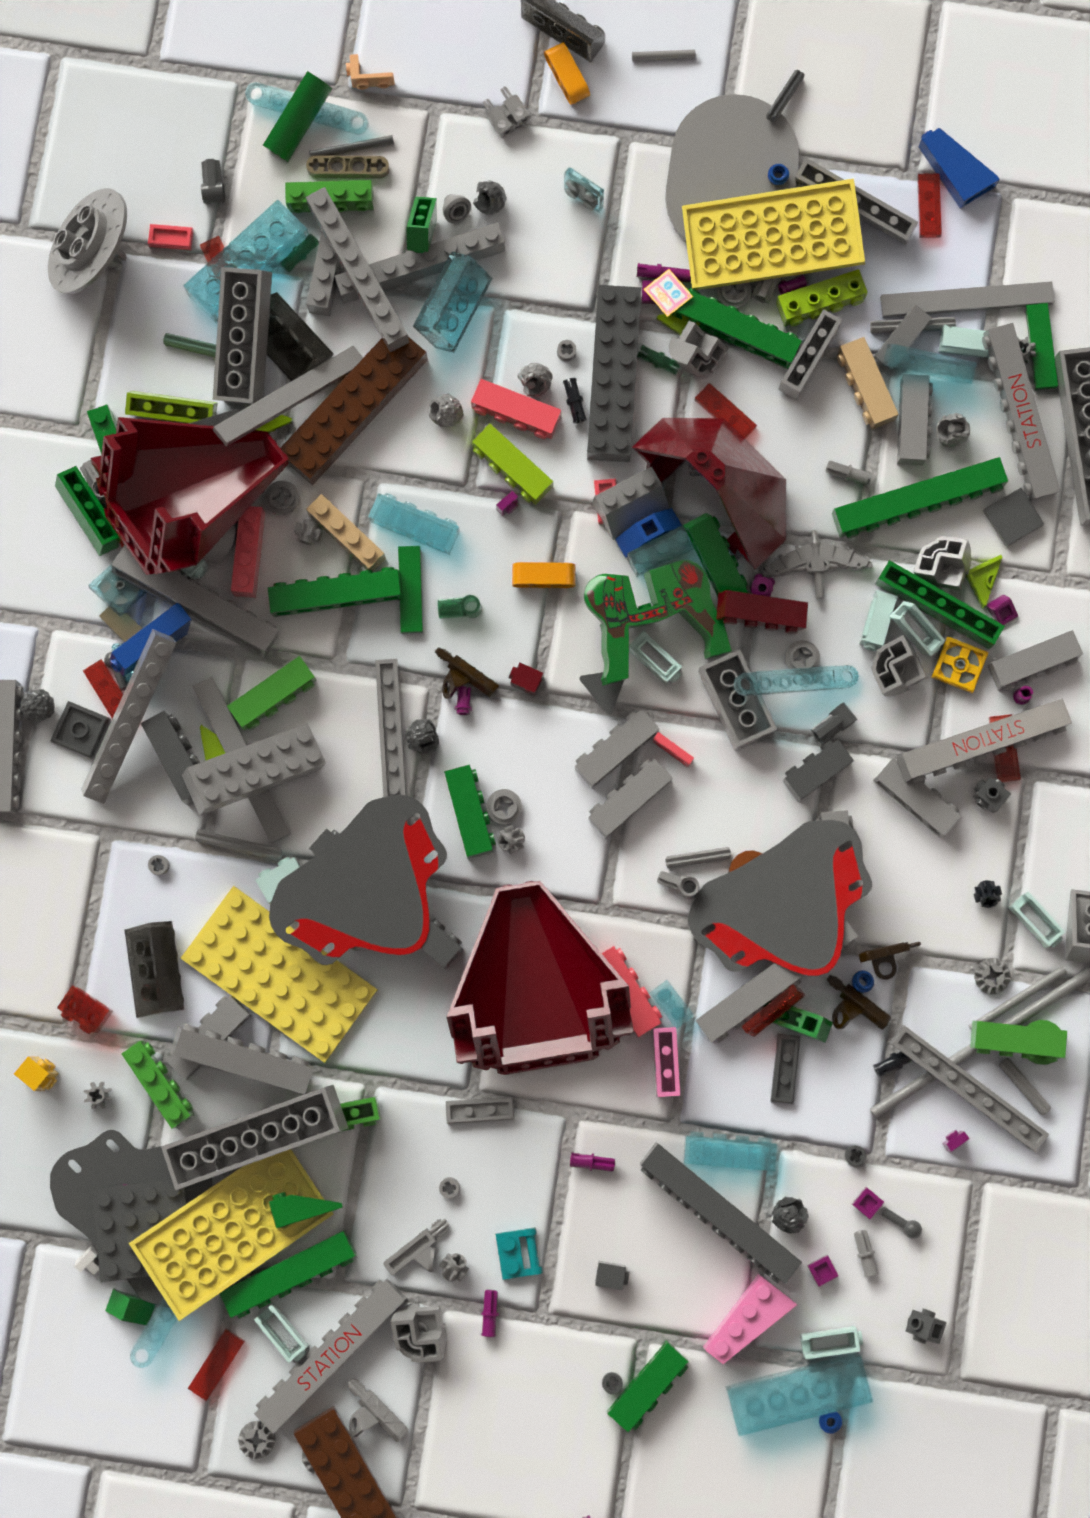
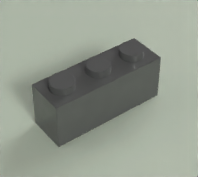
(817, 769)

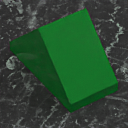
(129, 1307)

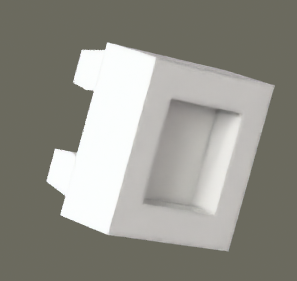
(88, 1261)

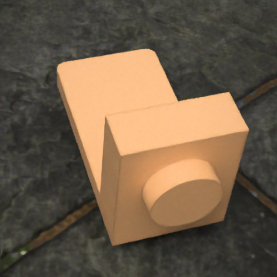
(364, 81)

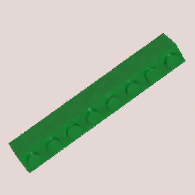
(920, 497)

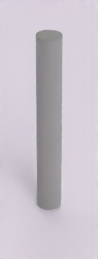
(662, 55)

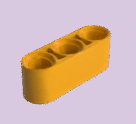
(567, 73)
(543, 575)

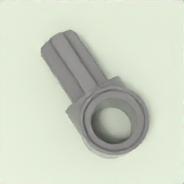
(677, 883)

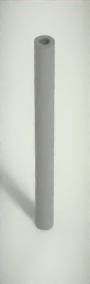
(1023, 995)

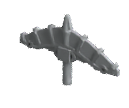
(816, 560)

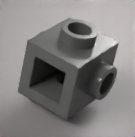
(998, 793)
(925, 1326)

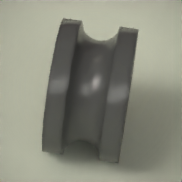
(862, 1156)
(617, 1388)

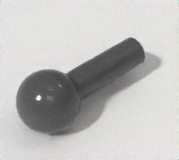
(120, 679)
(911, 1228)

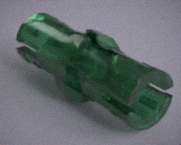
(299, 253)
(658, 359)

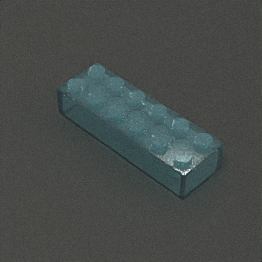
(257, 248)
(799, 1394)

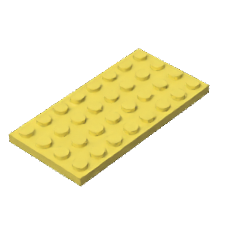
(773, 234)
(276, 979)
(224, 1232)

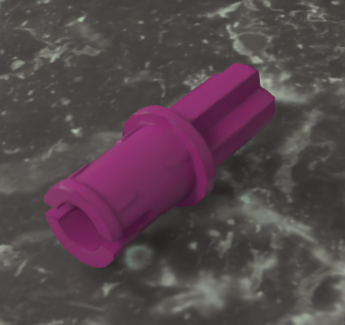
(592, 1162)
(489, 1313)

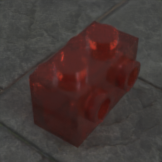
(84, 1010)

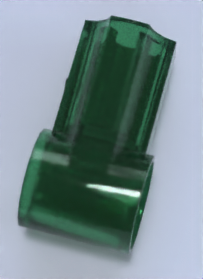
(457, 607)

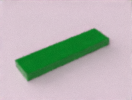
(1040, 333)
(411, 604)

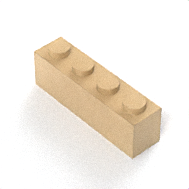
(867, 383)
(346, 533)

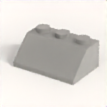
(630, 502)

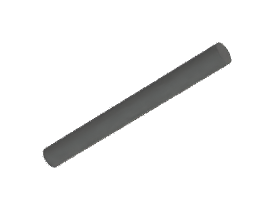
(355, 146)

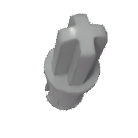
(847, 472)
(866, 1253)

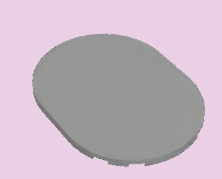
(726, 153)

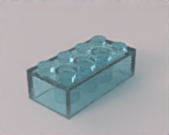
(452, 302)

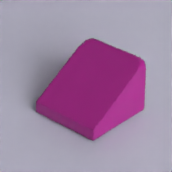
(1002, 609)

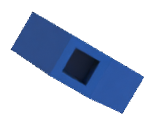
(647, 530)

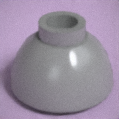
(456, 208)

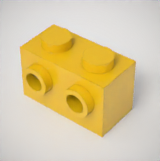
(37, 1073)

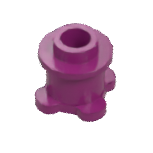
(760, 579)

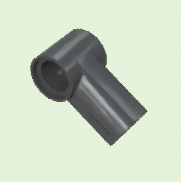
(212, 187)
(838, 720)

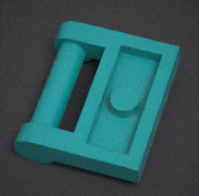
(511, 1255)

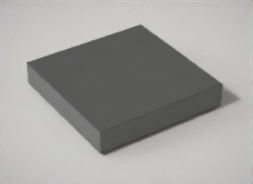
(1013, 517)
(79, 729)

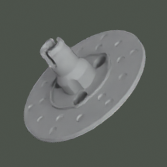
(88, 241)

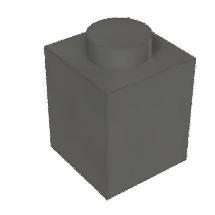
(611, 1275)

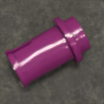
(791, 285)
(1019, 698)
(463, 701)

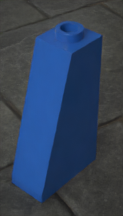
(958, 169)
(173, 622)

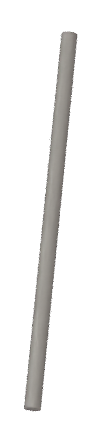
(968, 1052)

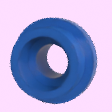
(778, 168)
(867, 977)
(830, 1429)

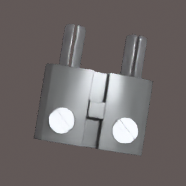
(507, 116)

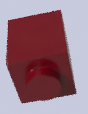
(526, 678)

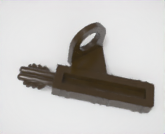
(462, 674)
(886, 954)
(854, 1004)

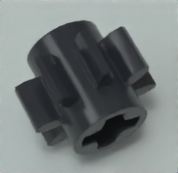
(987, 894)

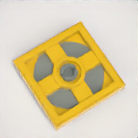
(959, 664)

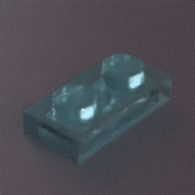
(671, 1004)

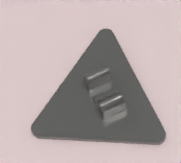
(604, 695)

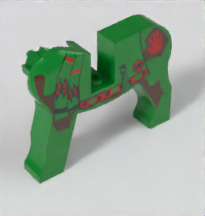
(672, 590)

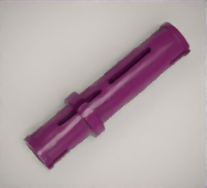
(654, 271)

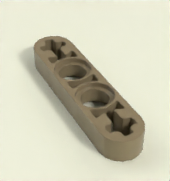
(347, 170)

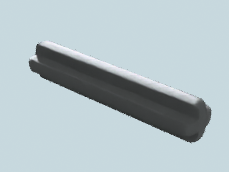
(785, 95)

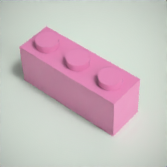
(666, 1062)

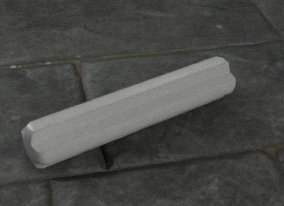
(698, 857)
(1025, 1086)

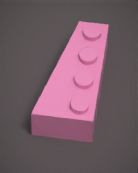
(751, 1315)

